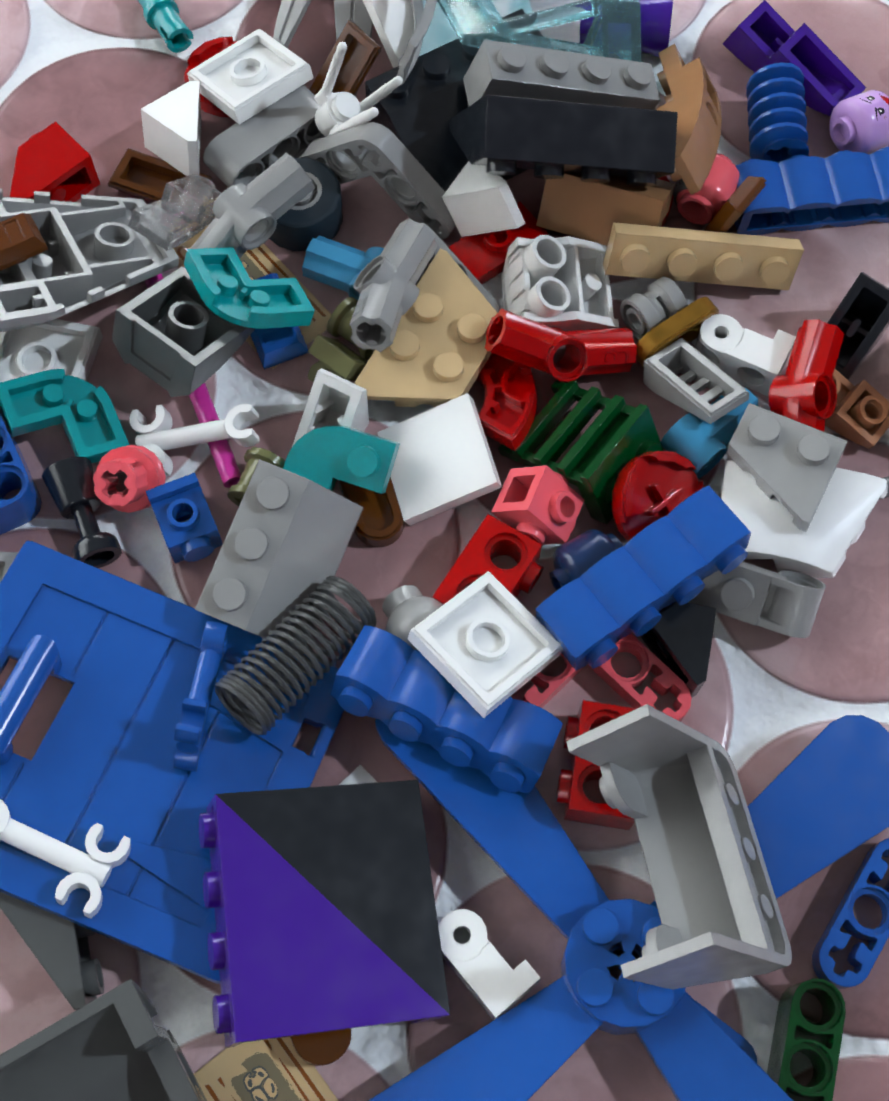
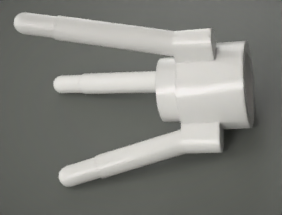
(342, 109)

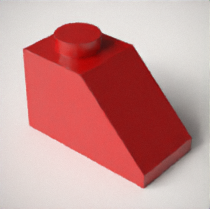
(53, 164)

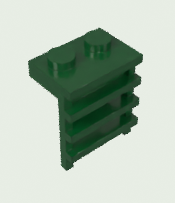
(601, 451)

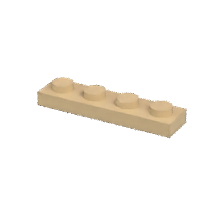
(702, 256)

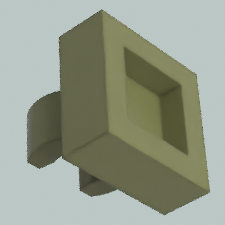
(336, 358)

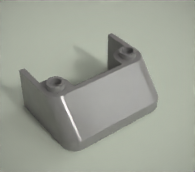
(697, 850)

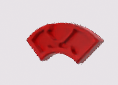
(508, 400)

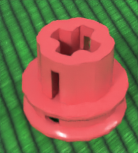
(143, 473)

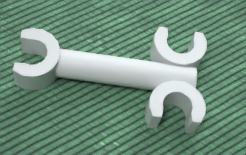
(160, 437)
(88, 870)

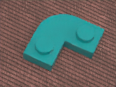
(243, 301)
(57, 398)
(343, 455)

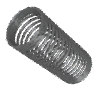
(249, 702)

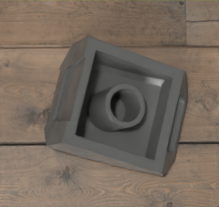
(175, 335)

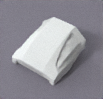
(558, 283)

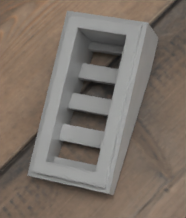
(683, 358)

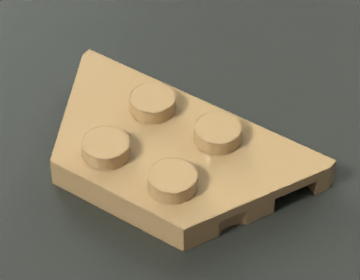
(436, 342)

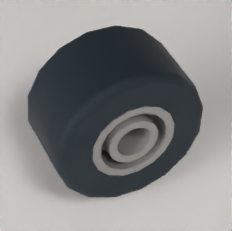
(313, 215)

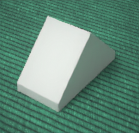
(174, 128)
(481, 202)
(334, 403)

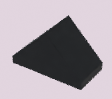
(863, 320)
(684, 641)

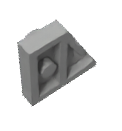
(786, 459)

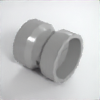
(655, 306)

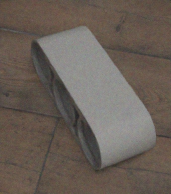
(257, 143)

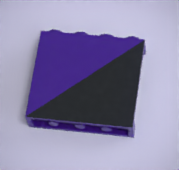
(321, 910)

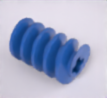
(777, 113)

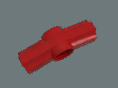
(535, 345)
(807, 388)

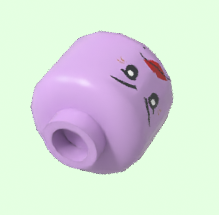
(862, 122)

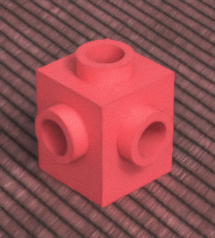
(539, 504)

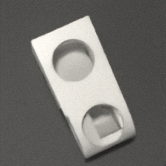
(742, 353)
(481, 965)

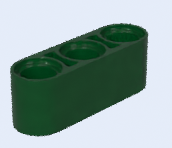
(818, 1042)

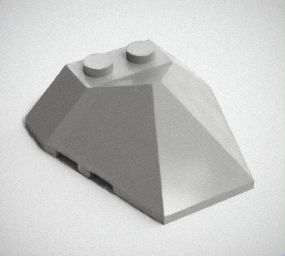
(86, 257)

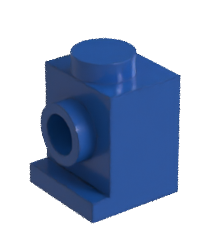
(176, 503)

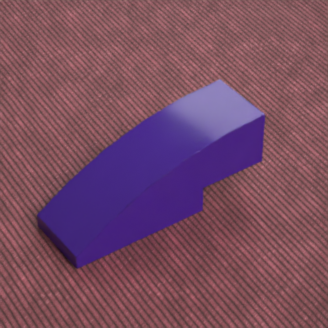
(769, 39)

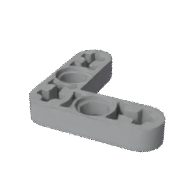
(378, 153)

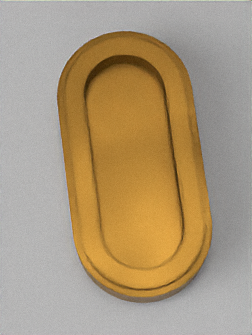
(683, 325)

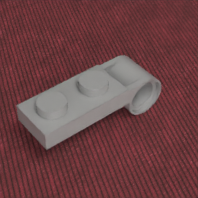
(767, 599)

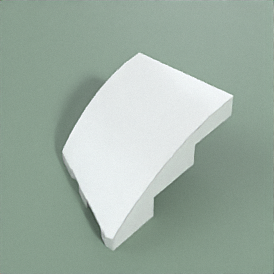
(831, 532)

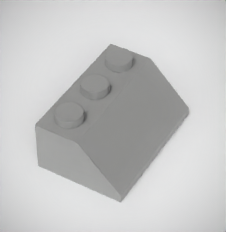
(277, 550)

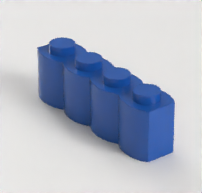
(817, 192)
(643, 577)
(410, 696)

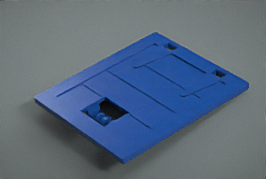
(116, 748)

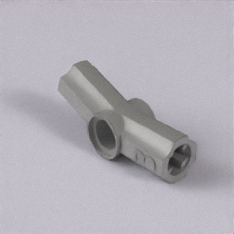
(250, 213)
(389, 285)

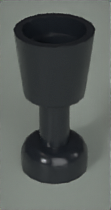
(73, 492)

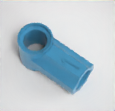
(336, 263)
(704, 442)

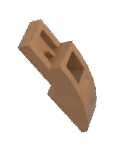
(699, 116)

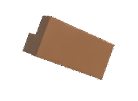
(591, 208)

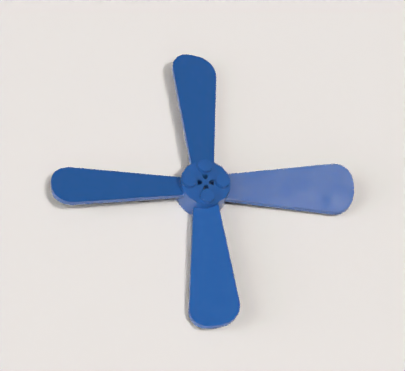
(804, 822)

